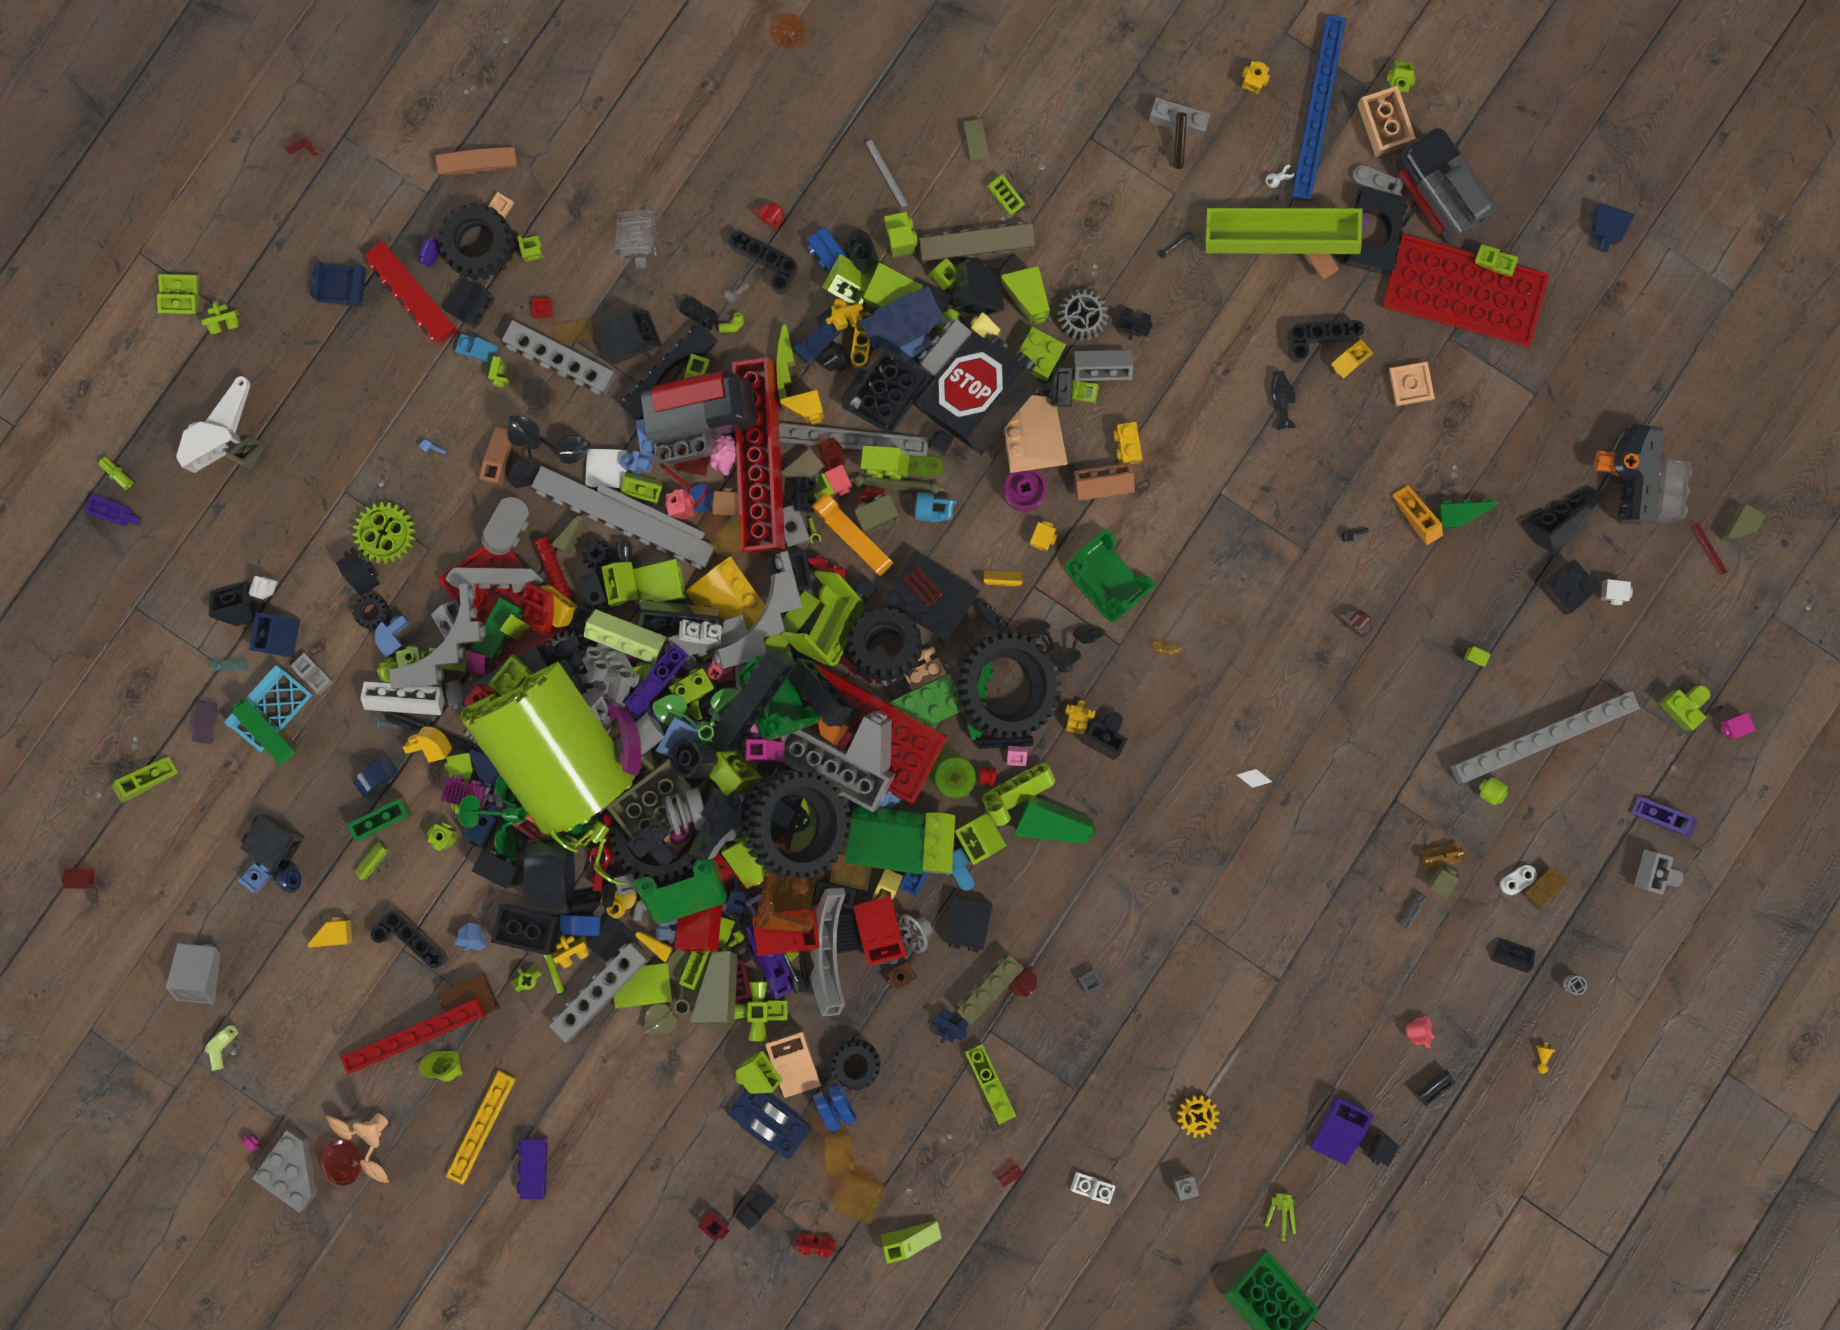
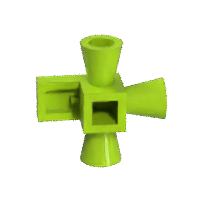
(760, 1010)

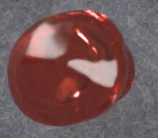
(341, 1162)

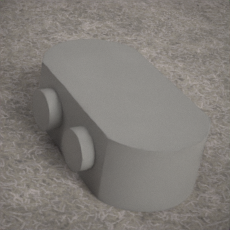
(505, 526)

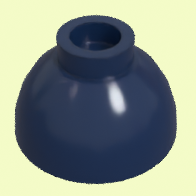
(289, 879)

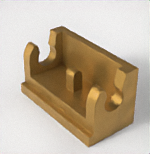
(1545, 887)

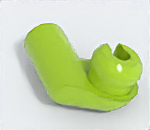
(734, 325)

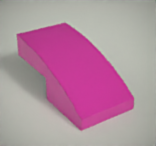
(477, 663)

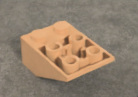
(793, 1063)

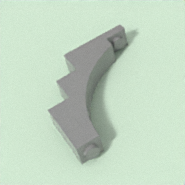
(782, 597)

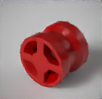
(987, 776)

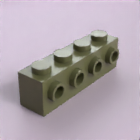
(985, 993)

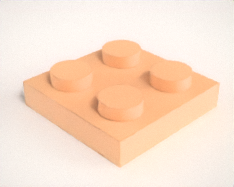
(1411, 384)

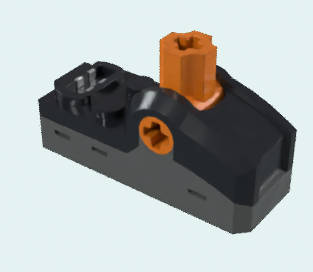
(1636, 466)

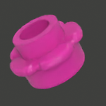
(250, 1143)

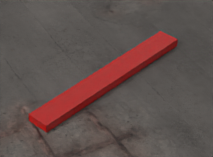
(413, 1036)

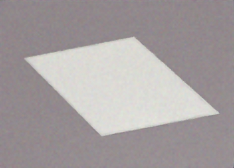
(1254, 778)

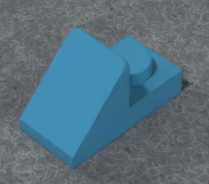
(476, 348)

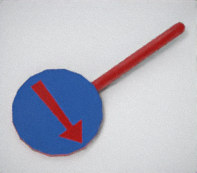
(701, 493)

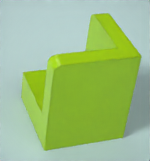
(530, 248)
(822, 487)

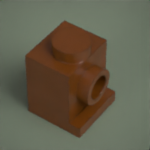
(906, 970)

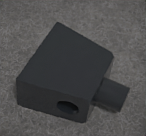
(593, 583)

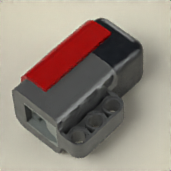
(1444, 185)
(695, 411)

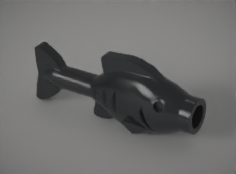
(1282, 394)

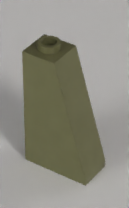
(718, 991)

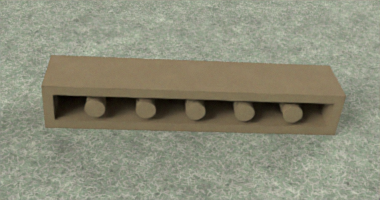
(978, 243)

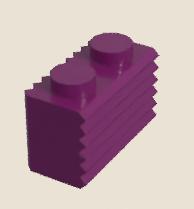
(456, 789)

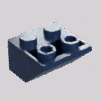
(274, 635)

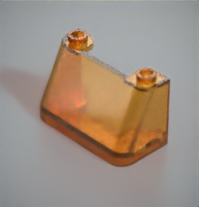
(786, 902)

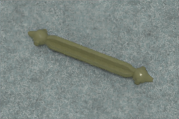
(904, 485)

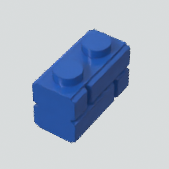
(825, 248)

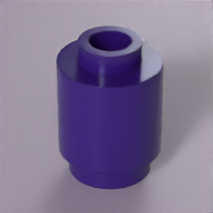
(429, 252)

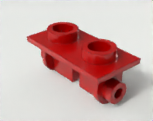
(807, 1245)

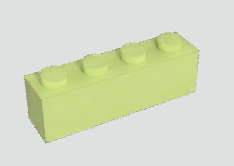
(625, 636)

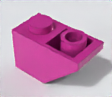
(764, 751)

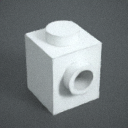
(1616, 591)

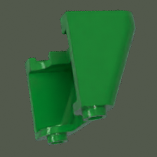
(1106, 577)
(784, 712)
(686, 896)

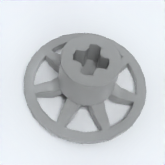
(917, 930)

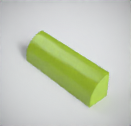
(698, 961)

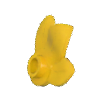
(624, 902)

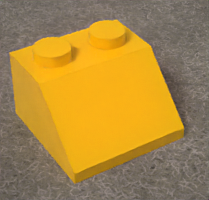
(804, 407)

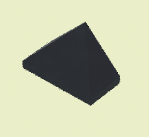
(586, 902)

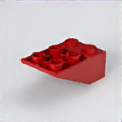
(879, 930)
(784, 942)

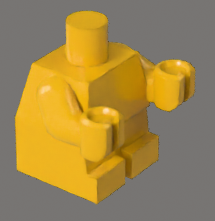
(1078, 717)

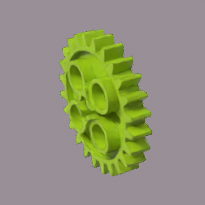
(399, 540)

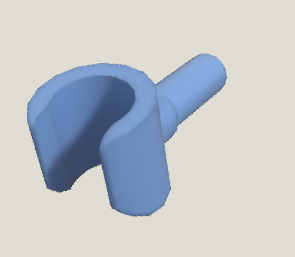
(426, 445)

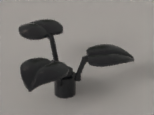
(526, 432)
(1063, 657)

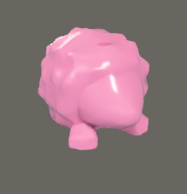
(724, 453)

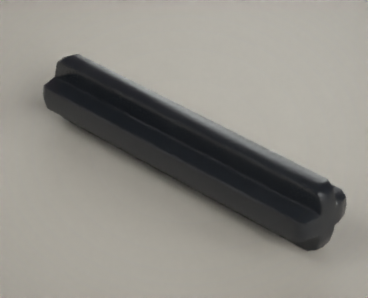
(986, 743)

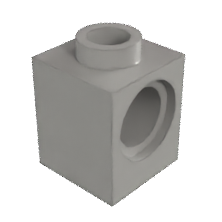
(1185, 1186)

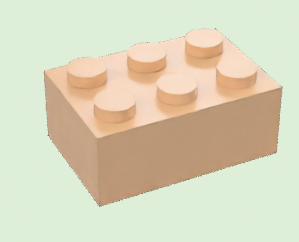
(1386, 121)

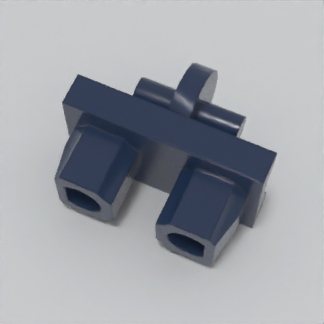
(735, 899)
(957, 1031)

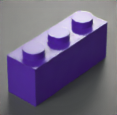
(532, 1168)

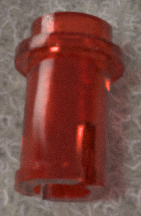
(1011, 1175)

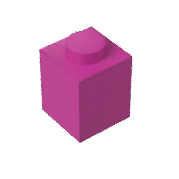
(1737, 726)

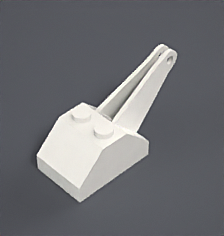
(216, 436)

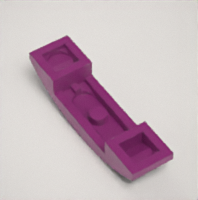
(631, 757)

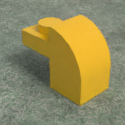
(431, 742)

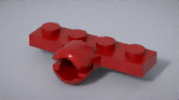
(606, 854)

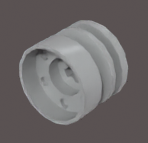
(685, 811)

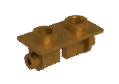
(1441, 855)

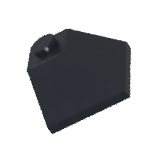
(232, 604)

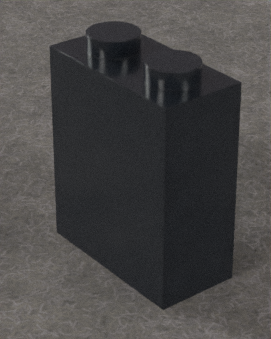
(968, 924)

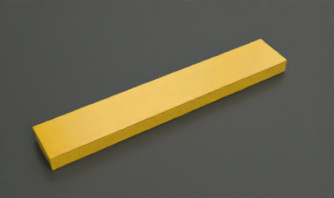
(481, 1127)

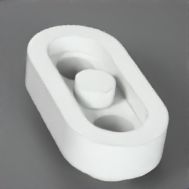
(1519, 879)

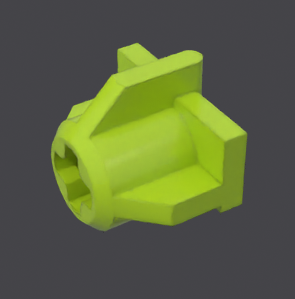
(527, 979)

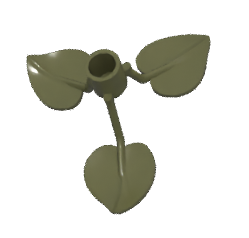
(659, 1018)

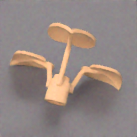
(370, 1132)

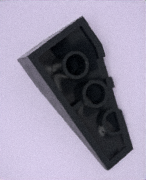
(1557, 523)

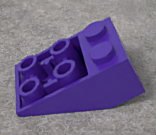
(1341, 1130)

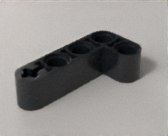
(761, 258)
(1326, 335)
(412, 942)

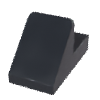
(755, 1208)

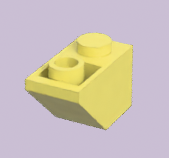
(984, 326)

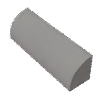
(649, 732)

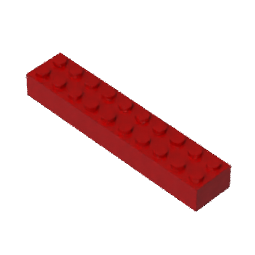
(760, 463)

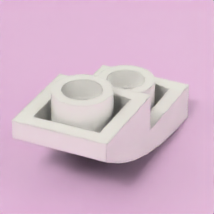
(700, 633)
(1092, 1187)

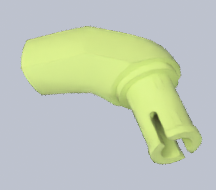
(217, 1044)

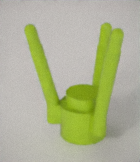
(1285, 1203)

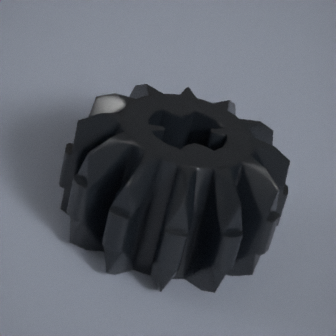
(602, 548)

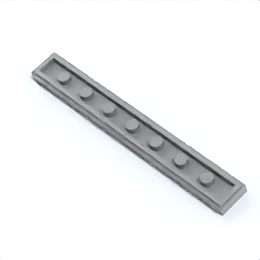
(851, 439)

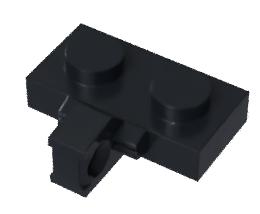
(1060, 387)

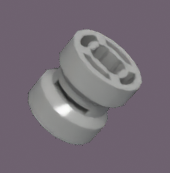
(1570, 984)

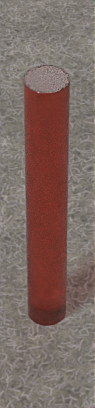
(1709, 549)

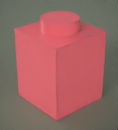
(839, 480)

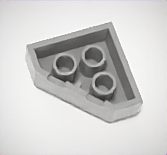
(289, 1171)

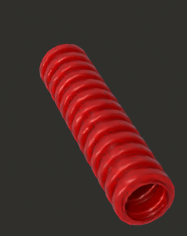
(552, 567)

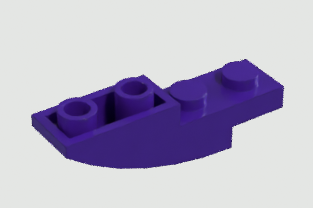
(656, 679)
(773, 968)

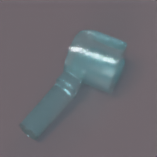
(381, 723)

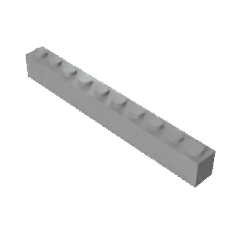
(623, 517)
(1545, 737)

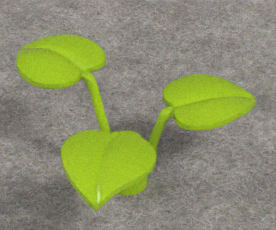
(594, 834)

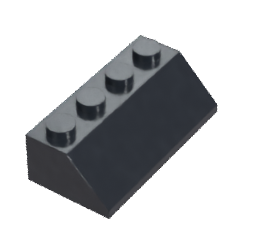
(668, 615)

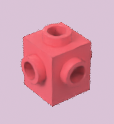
(679, 504)

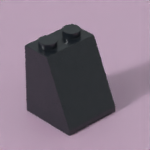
(977, 289)
(627, 335)
(271, 842)

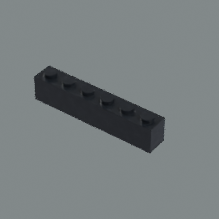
(752, 699)

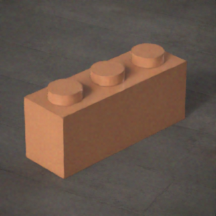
(1104, 481)

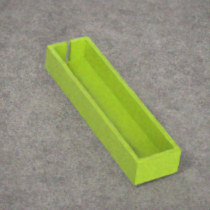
(1284, 230)

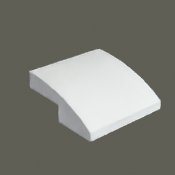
(604, 468)

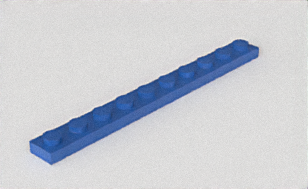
(1318, 108)

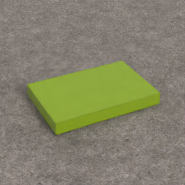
(646, 987)

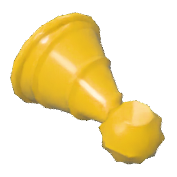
(1545, 1054)

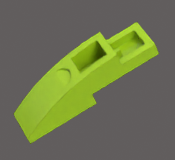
(990, 1084)

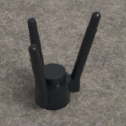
(797, 982)

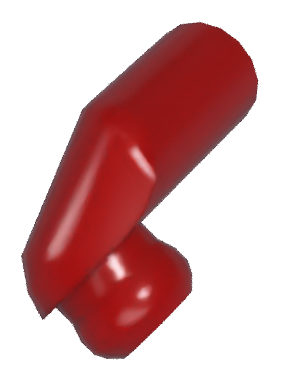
(869, 493)

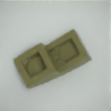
(976, 139)

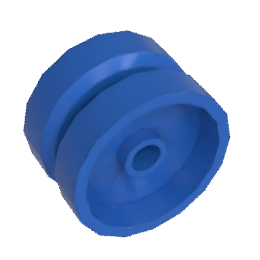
(836, 1107)

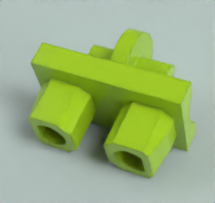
(213, 322)

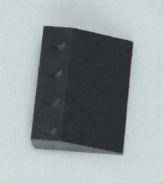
(885, 387)
(947, 612)

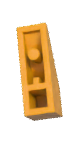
(1418, 515)

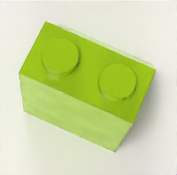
(887, 287)
(1027, 293)
(660, 582)
(741, 862)

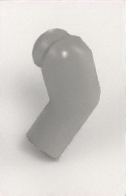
(639, 910)

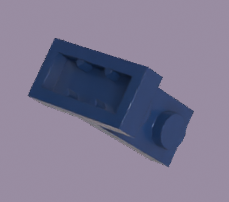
(817, 342)

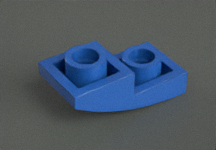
(580, 925)

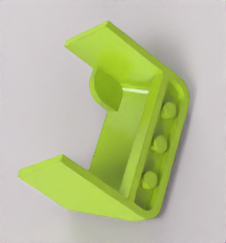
(833, 625)

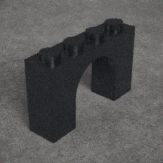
(1390, 210)

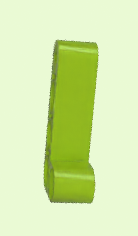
(1016, 791)

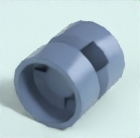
(667, 930)

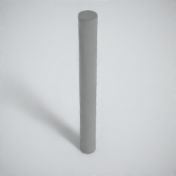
(886, 173)

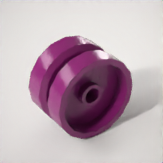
(1030, 499)

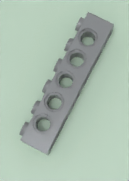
(518, 332)
(561, 1024)

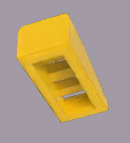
(658, 947)

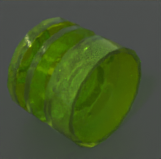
(965, 783)

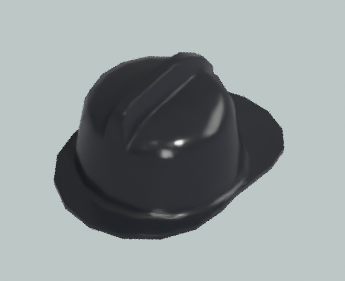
(861, 251)

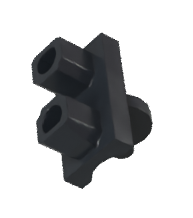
(1134, 325)
(804, 495)

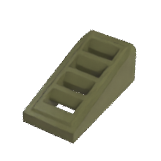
(567, 537)

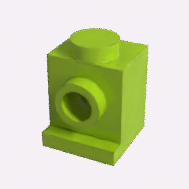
(944, 274)

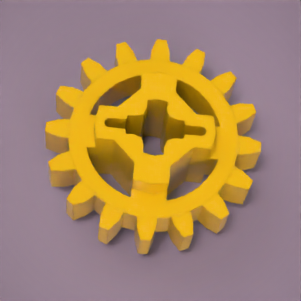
(1203, 1108)

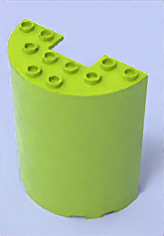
(549, 749)

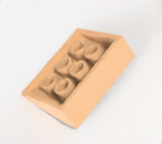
(1035, 436)

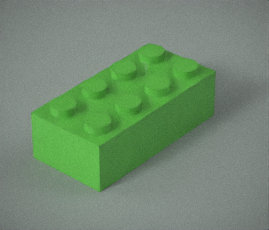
(931, 702)

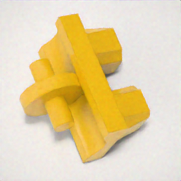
(842, 312)
(568, 947)

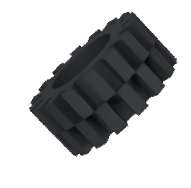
(360, 608)

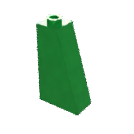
(264, 730)
(1051, 822)

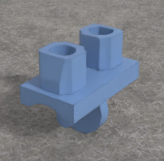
(636, 463)

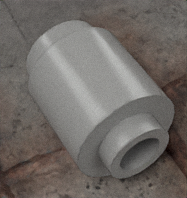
(454, 694)

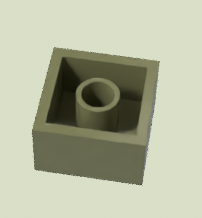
(876, 514)

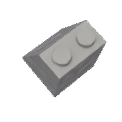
(872, 743)
(194, 973)

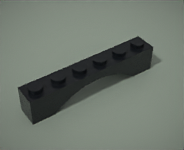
(698, 342)

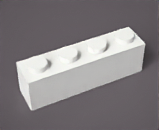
(406, 700)

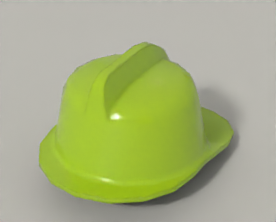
(441, 1065)

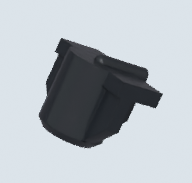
(835, 358)

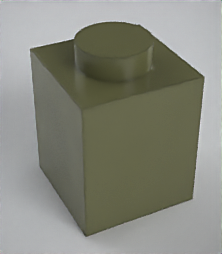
(1444, 880)

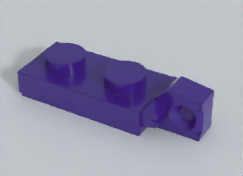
(110, 511)

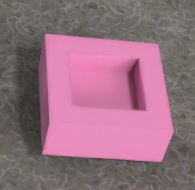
(1017, 755)

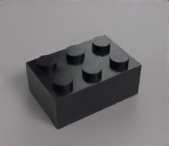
(523, 930)

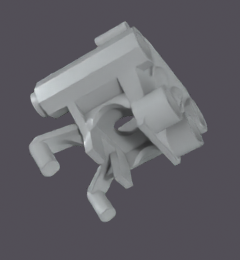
(608, 673)

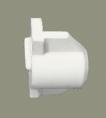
(262, 587)

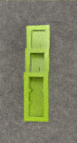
(784, 360)

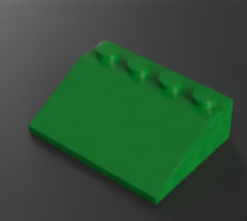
(886, 839)
(1269, 1297)

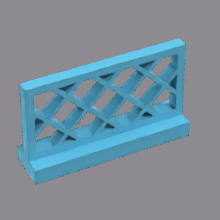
(260, 693)

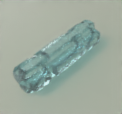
(228, 665)

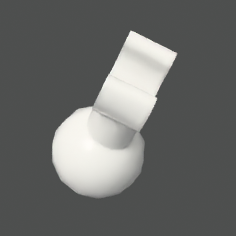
(1275, 179)

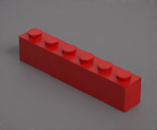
(412, 294)

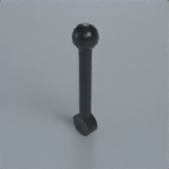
(1162, 254)

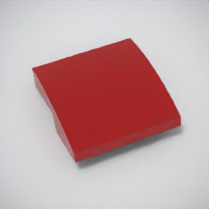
(538, 608)

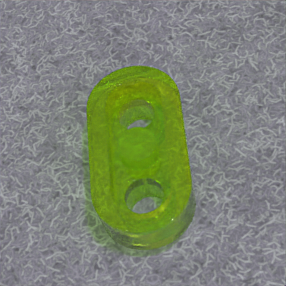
(924, 468)

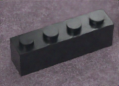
(820, 693)

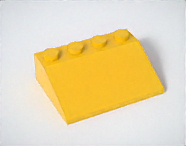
(729, 592)

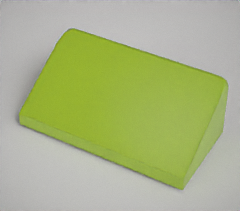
(641, 487)
(371, 861)

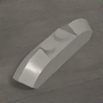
(494, 577)

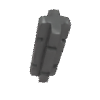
(1413, 910)

